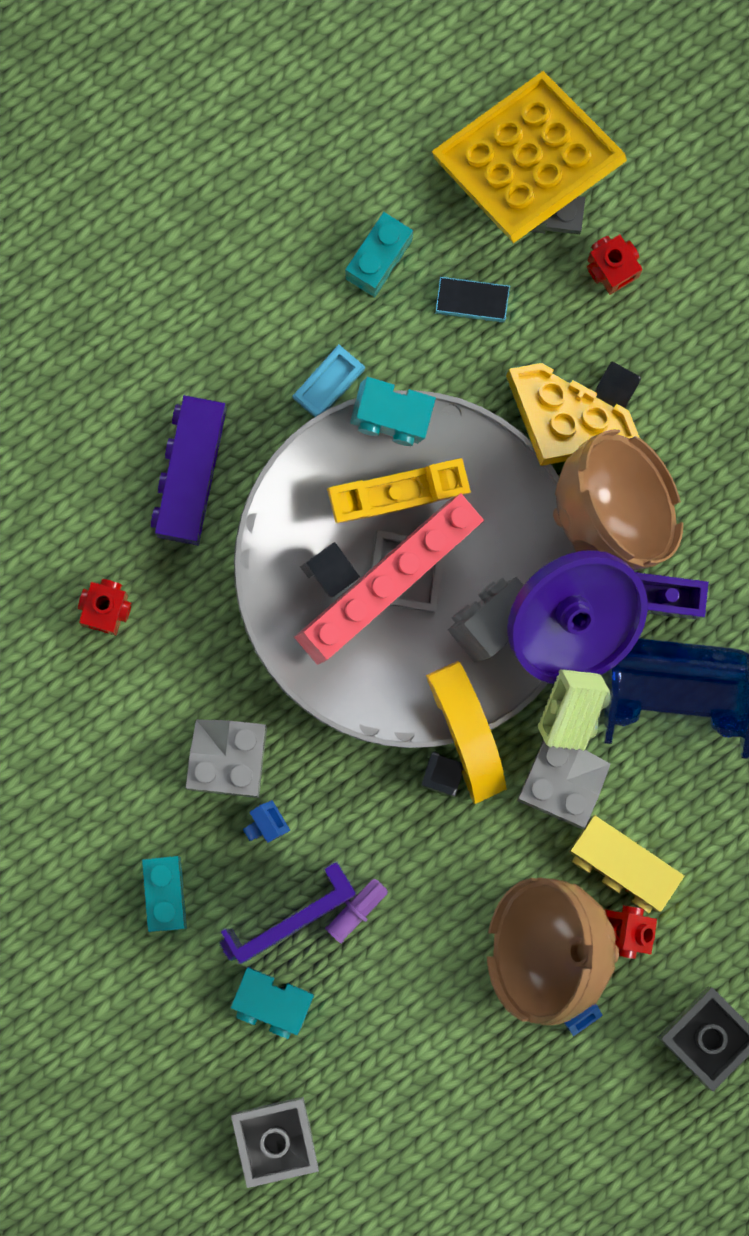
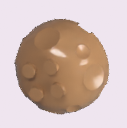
(619, 501)
(550, 951)

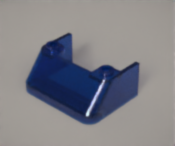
(681, 681)

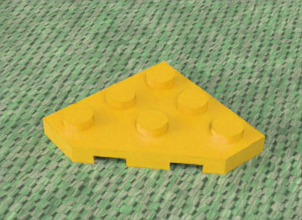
(562, 413)

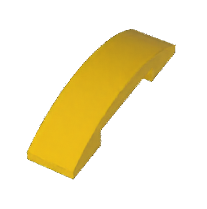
(398, 491)
(469, 731)

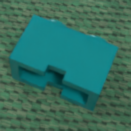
(379, 254)
(392, 413)
(164, 894)
(271, 1004)

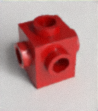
(617, 274)
(110, 618)
(632, 931)

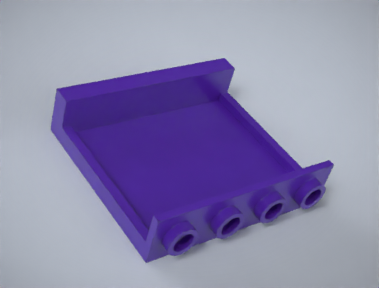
(235, 950)

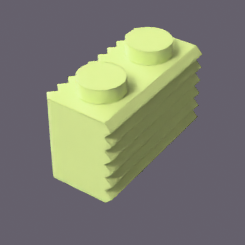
(574, 709)

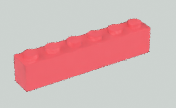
(388, 579)

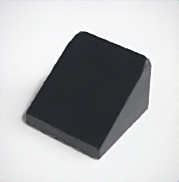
(617, 385)

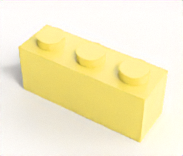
(625, 865)

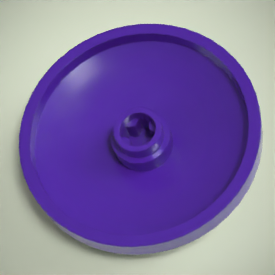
(577, 615)

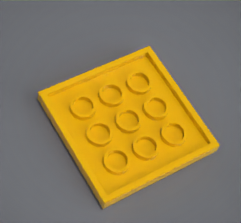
(529, 156)

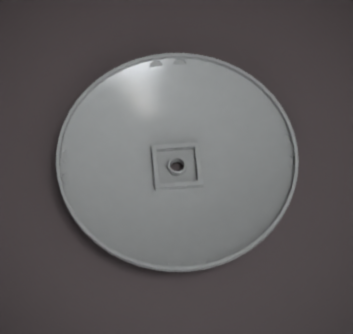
(378, 678)

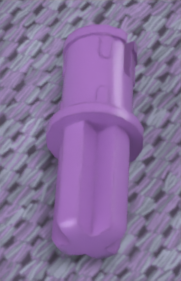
(357, 910)

